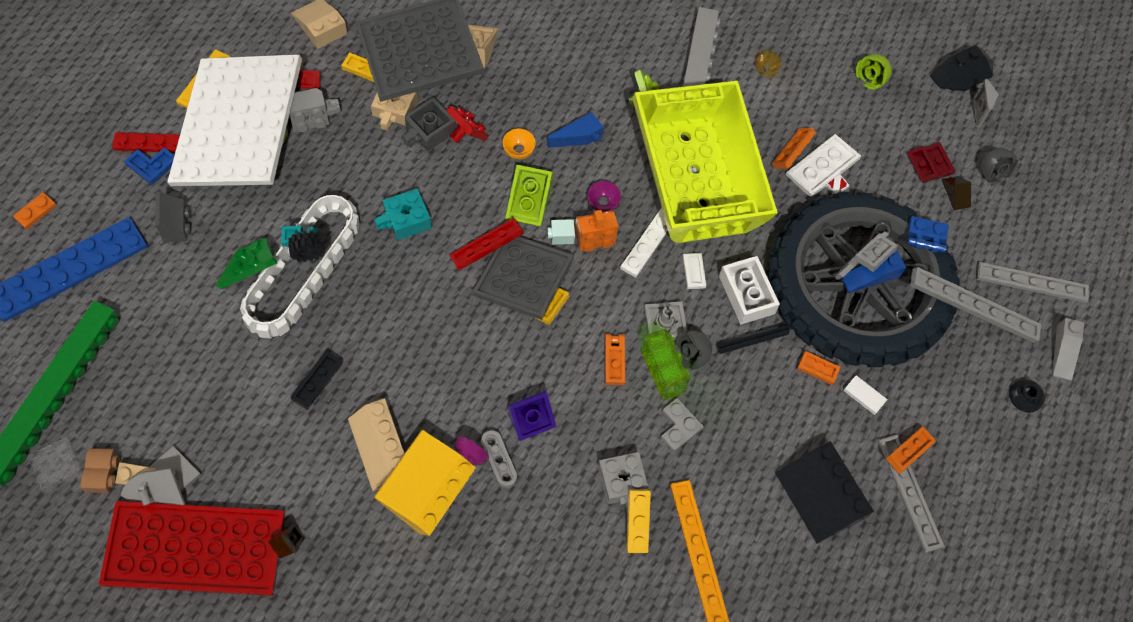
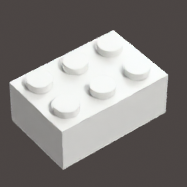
(749, 290)

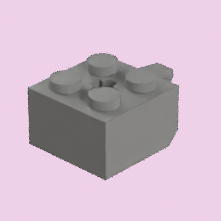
(311, 110)
(616, 488)

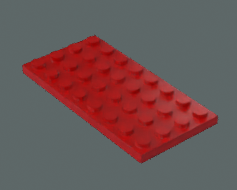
(192, 548)

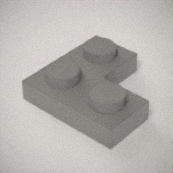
(684, 425)

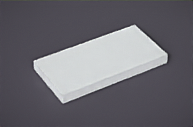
(823, 165)

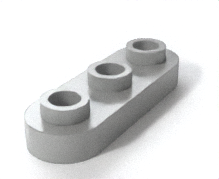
(495, 451)

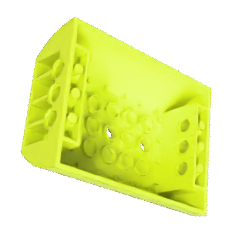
(720, 149)

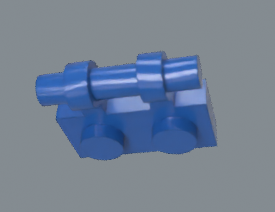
(928, 230)

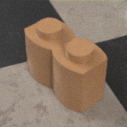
(99, 470)

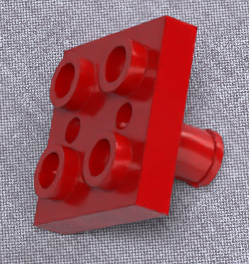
(466, 125)

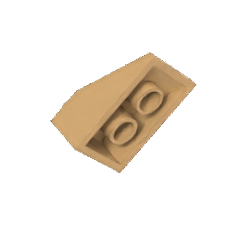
(320, 22)
(484, 40)

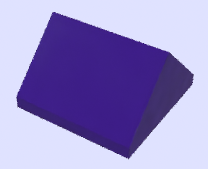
(531, 415)

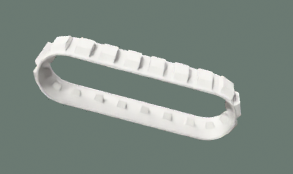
(280, 326)

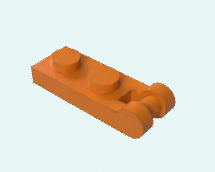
(615, 360)

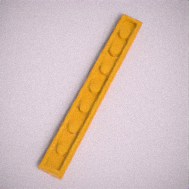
(699, 552)

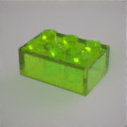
(665, 364)

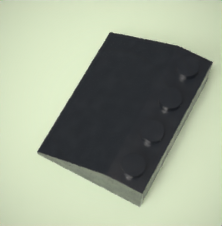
(824, 492)

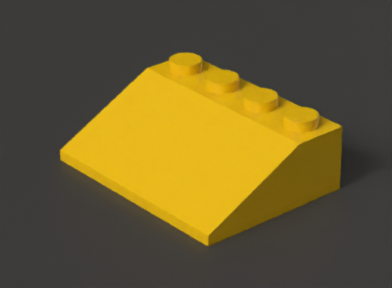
(425, 483)

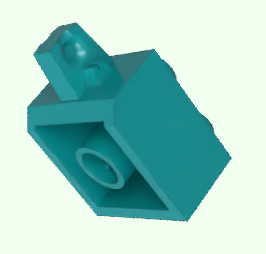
(404, 215)

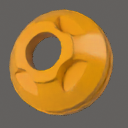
(518, 137)

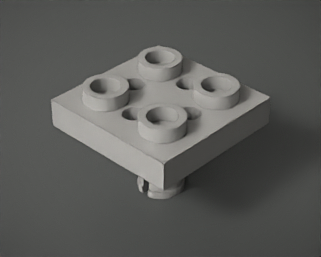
(664, 316)

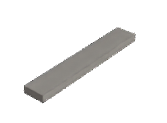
(1033, 282)
(913, 500)

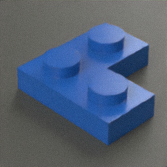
(150, 169)

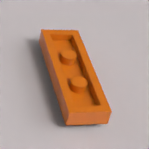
(793, 148)
(910, 450)

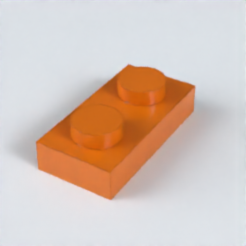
(34, 210)

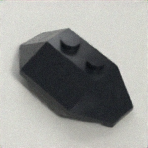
(964, 70)

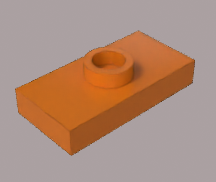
(819, 368)

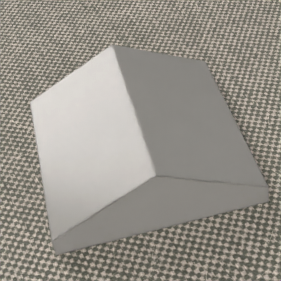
(984, 101)

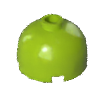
(875, 68)

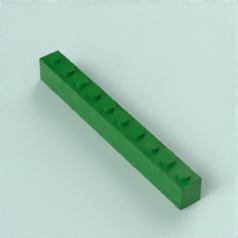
(53, 386)

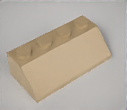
(376, 441)

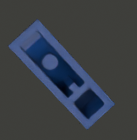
(579, 132)
(863, 277)

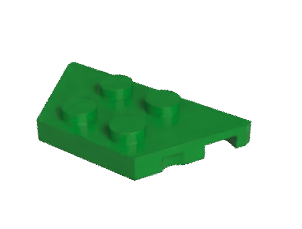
(247, 262)

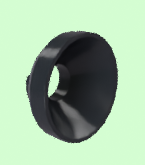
(1023, 401)

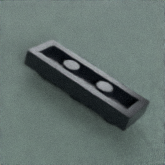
(316, 380)

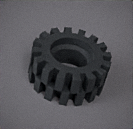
(306, 246)

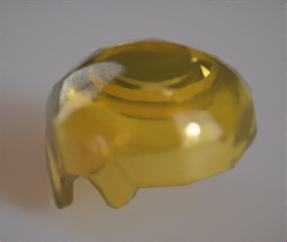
(769, 59)

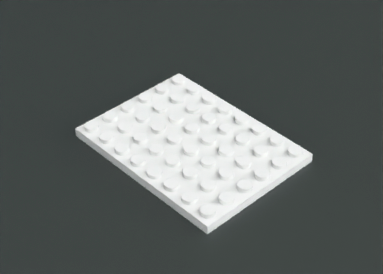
(235, 121)

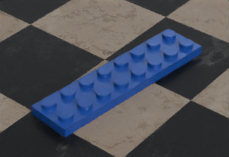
(69, 268)

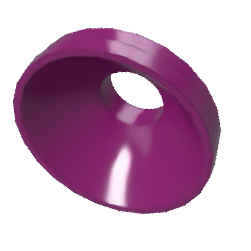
(607, 190)
(471, 451)

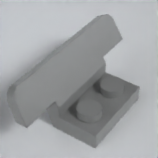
(871, 255)

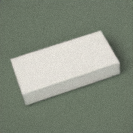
(694, 271)
(865, 395)

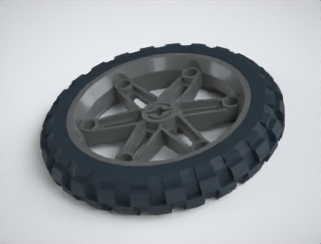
(833, 338)

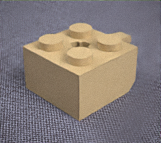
(393, 109)

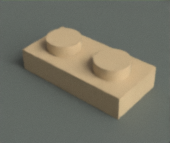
(127, 471)

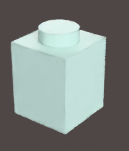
(561, 232)

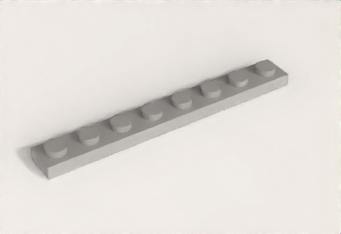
(975, 304)

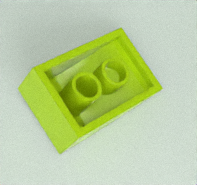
(529, 195)

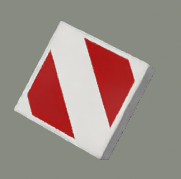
(837, 185)

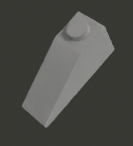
(1067, 348)

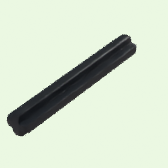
(753, 338)

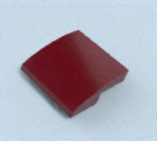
(931, 162)

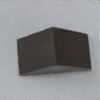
(958, 192)
(286, 541)

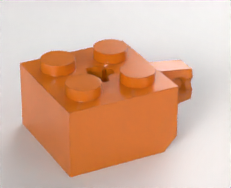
(596, 230)

